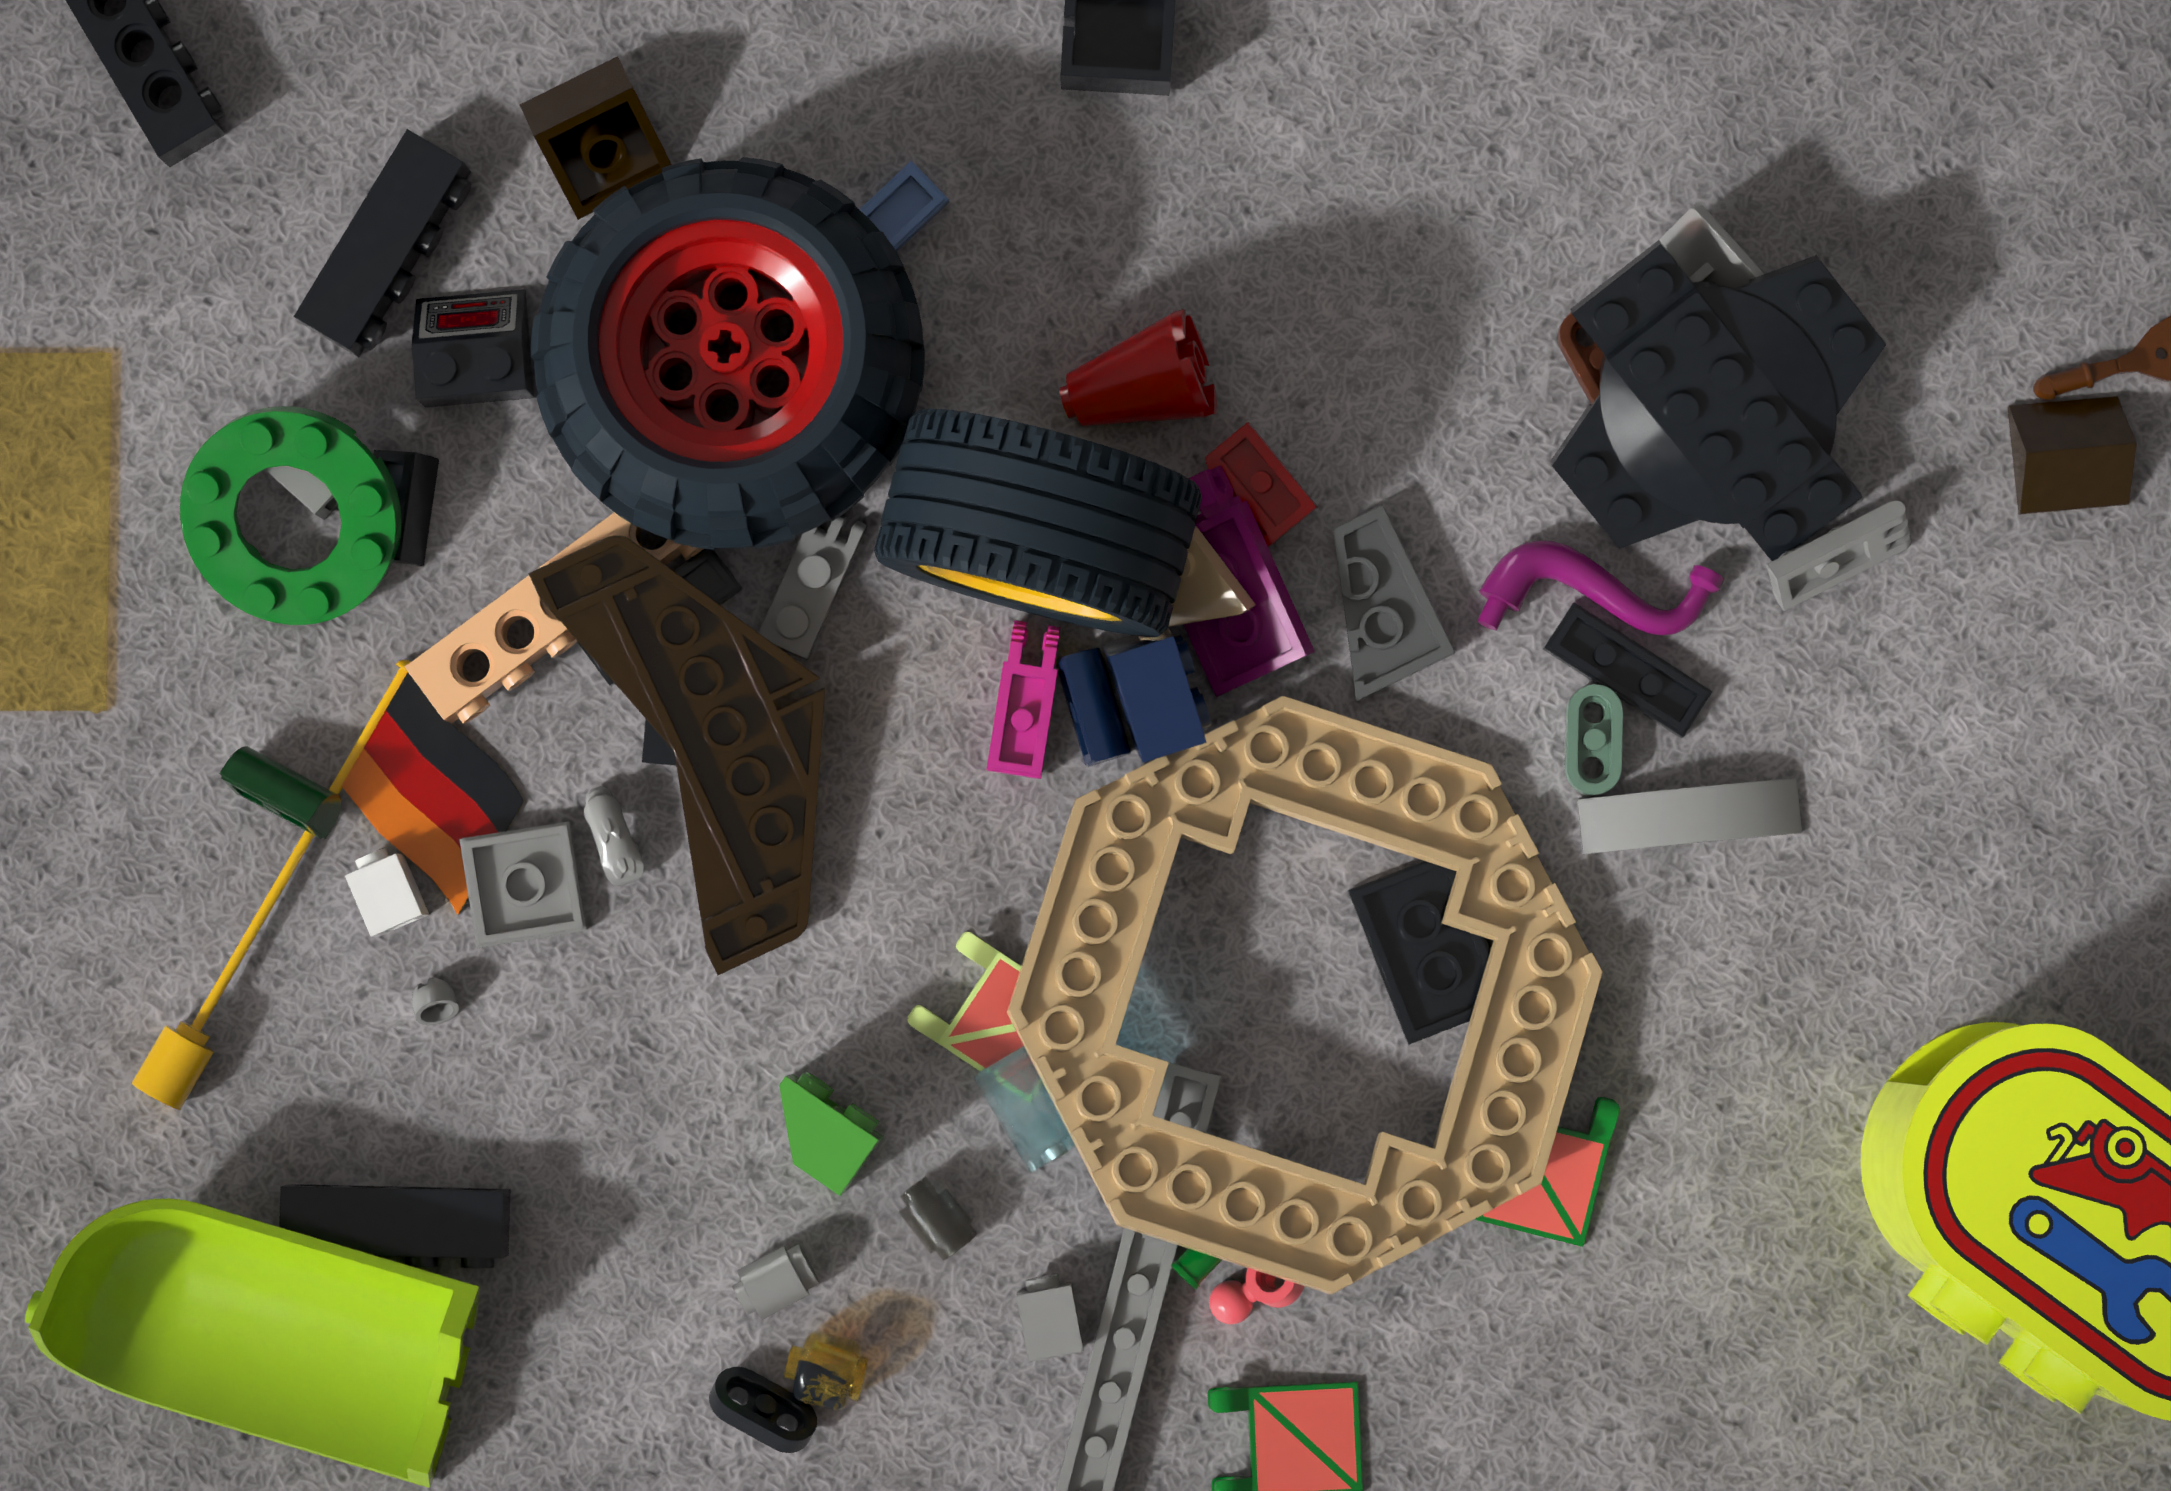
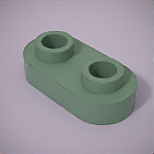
(1592, 740)

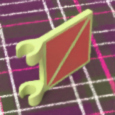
(981, 1028)

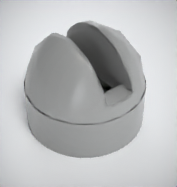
(428, 998)

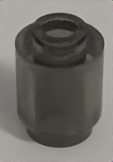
(937, 1217)

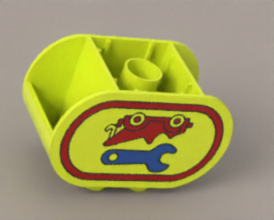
(2034, 1203)

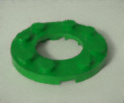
(336, 457)

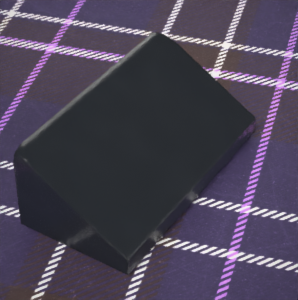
(415, 484)

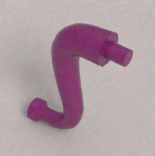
(1542, 559)

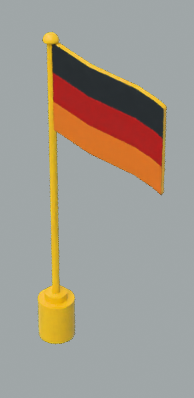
(421, 792)

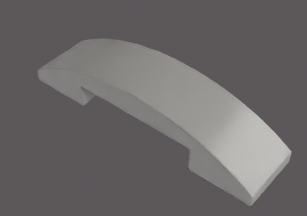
(1689, 815)

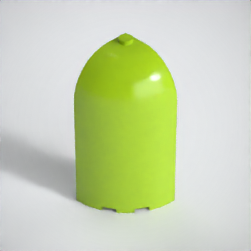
(261, 1332)

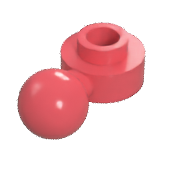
(1233, 1300)

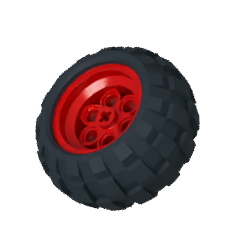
(676, 247)

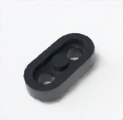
(762, 1409)

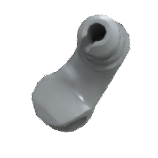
(615, 845)

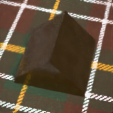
(2071, 454)

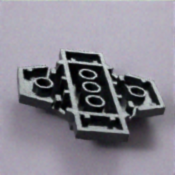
(1717, 402)

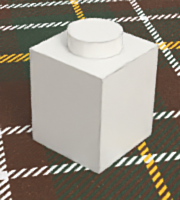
(386, 892)

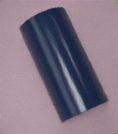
(1092, 707)

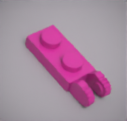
(1024, 707)

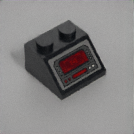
(472, 349)

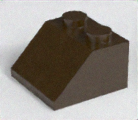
(595, 135)

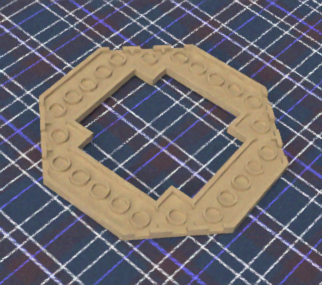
(1238, 1198)

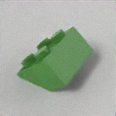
(822, 1135)

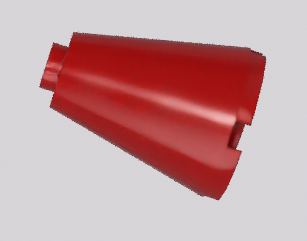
(1144, 378)

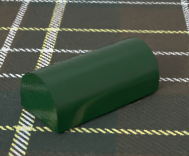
(282, 791)

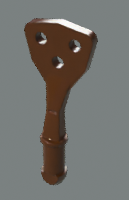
(2140, 360)

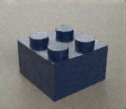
(1156, 695)

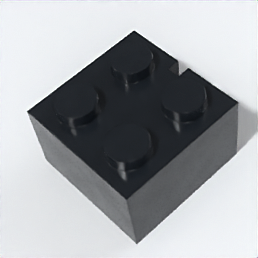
(1118, 46)

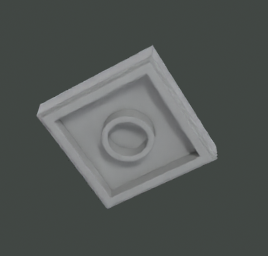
(523, 884)

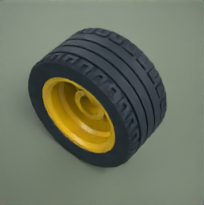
(1038, 521)

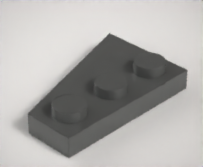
(1385, 606)

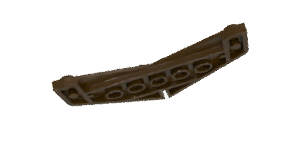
(710, 694)

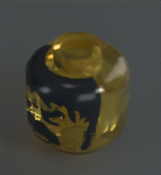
(827, 1370)

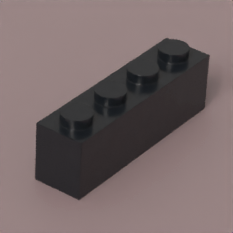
(384, 244)
(403, 1221)

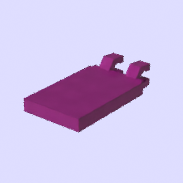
(1270, 633)

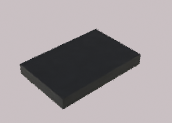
(1424, 964)

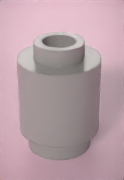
(775, 1281)

